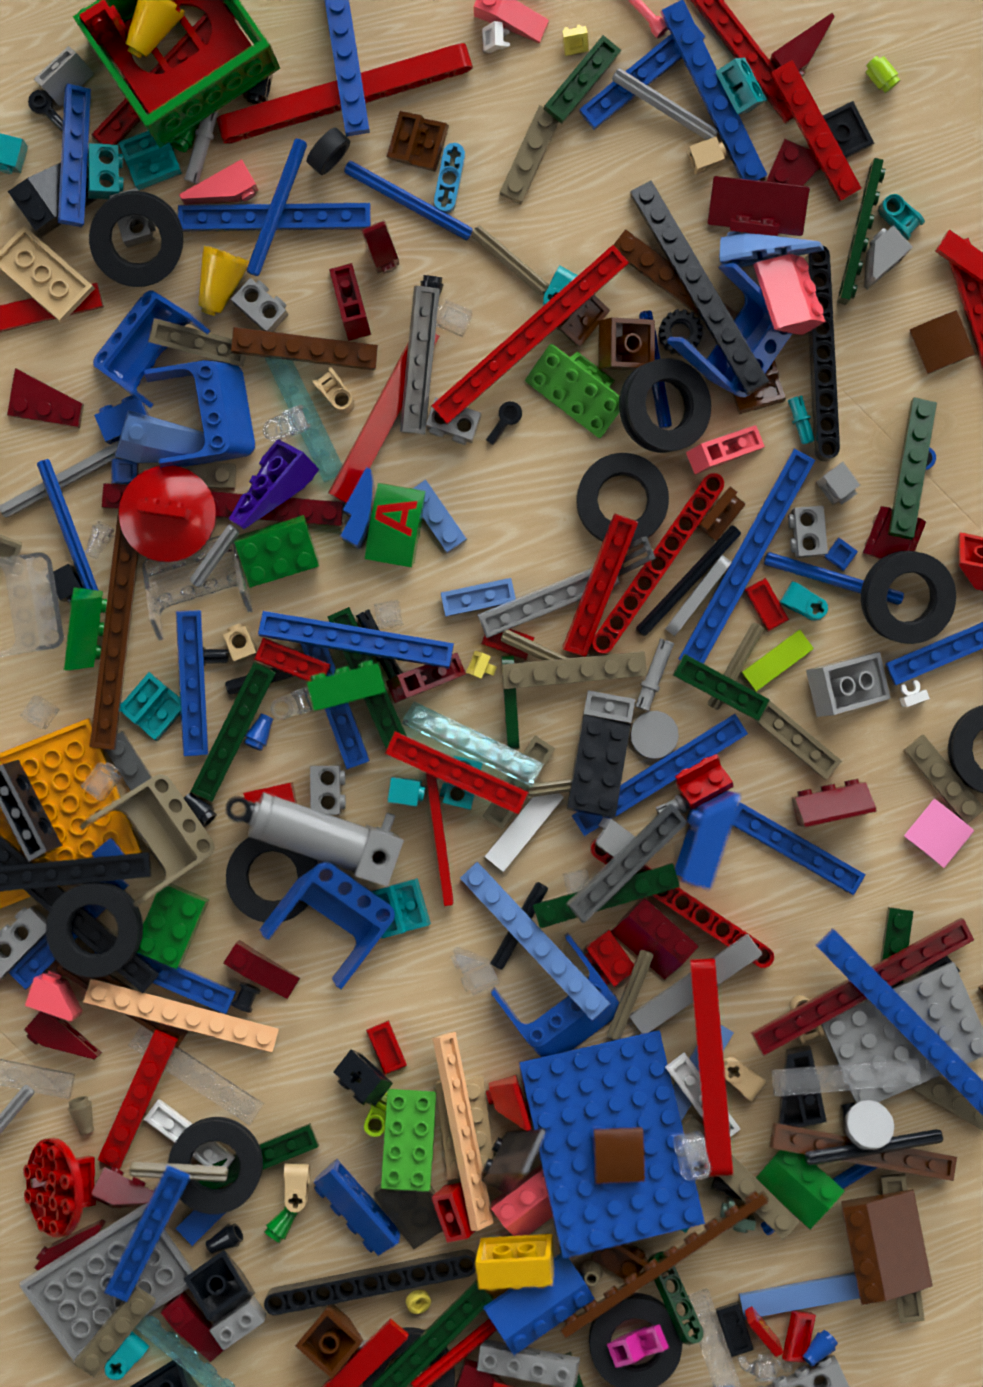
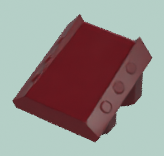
(881, 544)

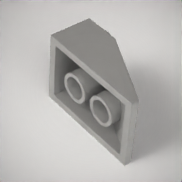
(848, 684)

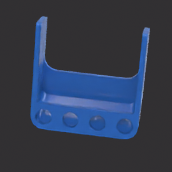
(756, 328)
(128, 349)
(222, 411)
(706, 839)
(342, 902)
(565, 1023)

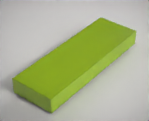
(777, 660)

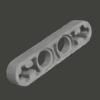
(698, 595)

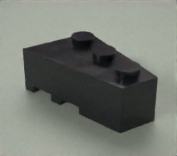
(803, 1108)

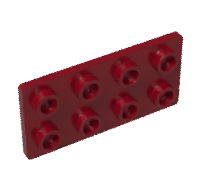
(758, 206)

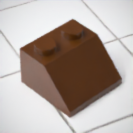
(626, 343)
(330, 1340)

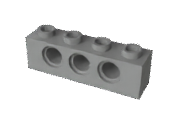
(35, 923)
(529, 1364)
(805, 1375)

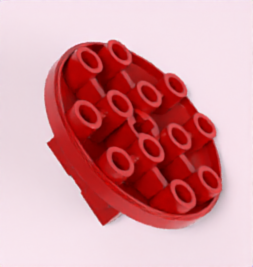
(167, 513)
(59, 1186)

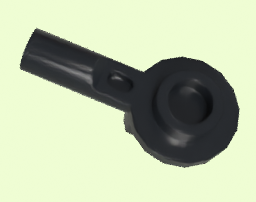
(41, 103)
(509, 414)

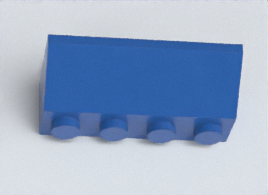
(357, 1208)
(532, 1311)

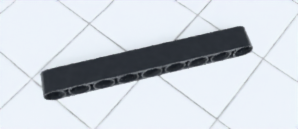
(826, 365)
(362, 1290)

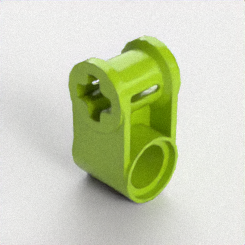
(377, 1112)

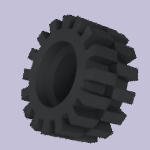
(680, 317)

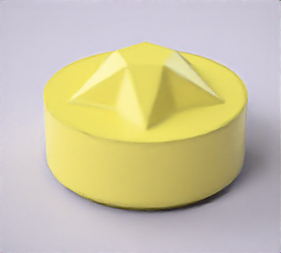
(418, 1301)

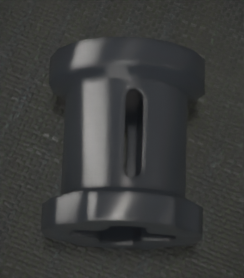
(246, 997)

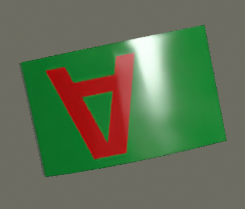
(395, 525)

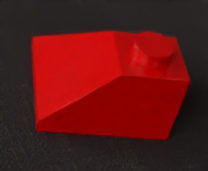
(971, 558)
(509, 1101)

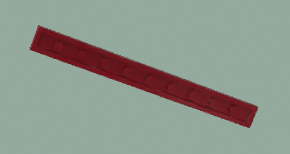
(315, 511)
(848, 995)

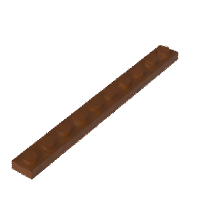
(114, 643)
(672, 1257)

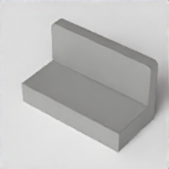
(64, 69)
(613, 837)

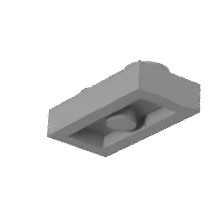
(609, 706)

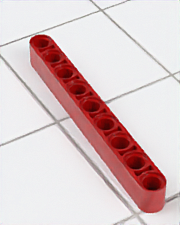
(665, 555)
(691, 909)
(711, 1066)

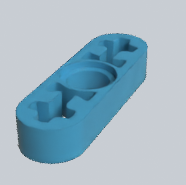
(459, 162)

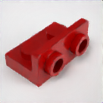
(104, 22)
(703, 781)
(610, 958)

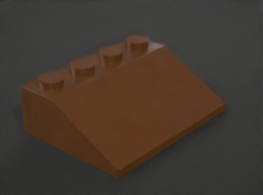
(886, 1246)

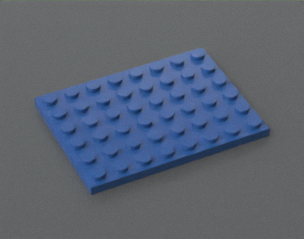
(608, 1088)

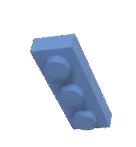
(439, 519)
(477, 597)

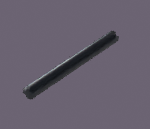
(688, 580)
(853, 1151)

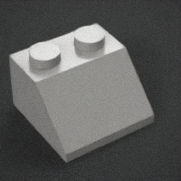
(885, 252)

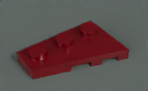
(793, 165)
(42, 403)

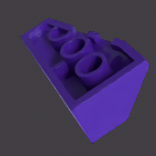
(280, 477)

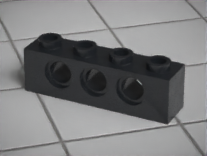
(26, 812)

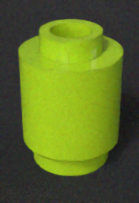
(882, 73)

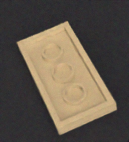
(43, 274)
(479, 1110)

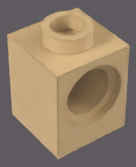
(706, 155)
(242, 653)

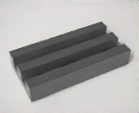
(647, 548)

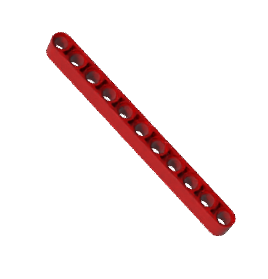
(326, 100)

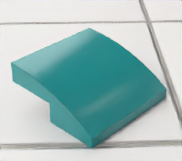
(147, 161)
(152, 706)
(408, 906)

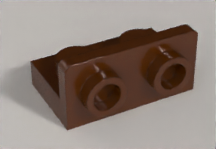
(584, 321)
(722, 514)
(621, 1259)

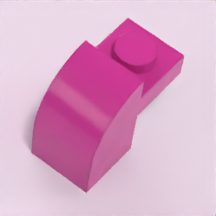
(636, 1345)

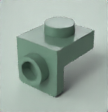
(744, 1225)

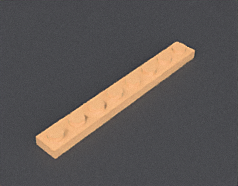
(181, 1015)
(463, 1131)

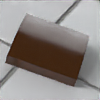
(417, 141)
(942, 342)
(764, 397)
(619, 1155)

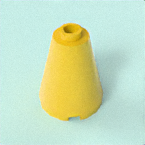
(151, 24)
(219, 278)

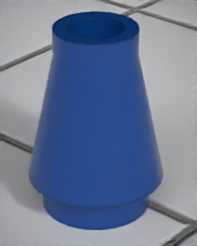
(258, 734)
(820, 1347)

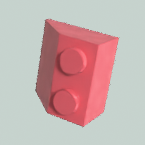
(53, 996)

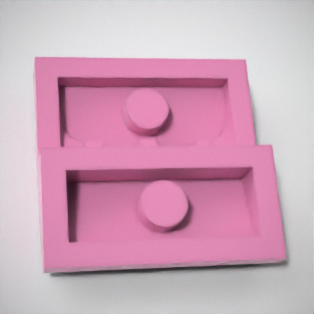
(939, 833)

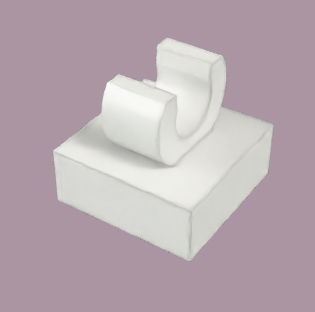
(493, 37)
(913, 697)

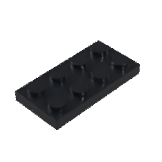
(598, 766)

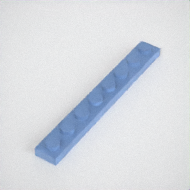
(535, 941)

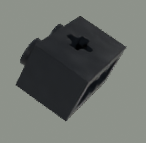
(357, 1067)

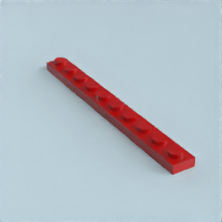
(530, 334)

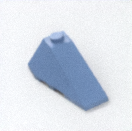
(750, 248)
(150, 439)

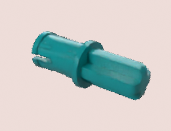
(801, 420)

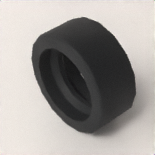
(328, 151)

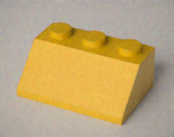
(515, 1262)

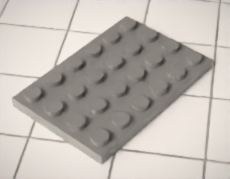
(868, 1036)
(73, 1286)

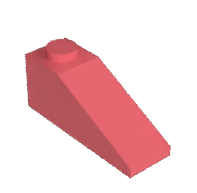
(514, 15)
(223, 187)
(724, 449)

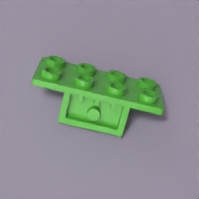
(576, 388)
(408, 1140)

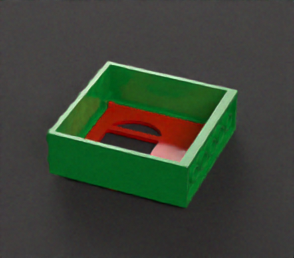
(198, 84)

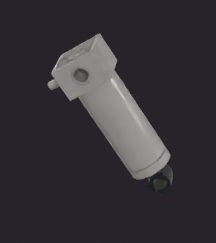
(322, 836)

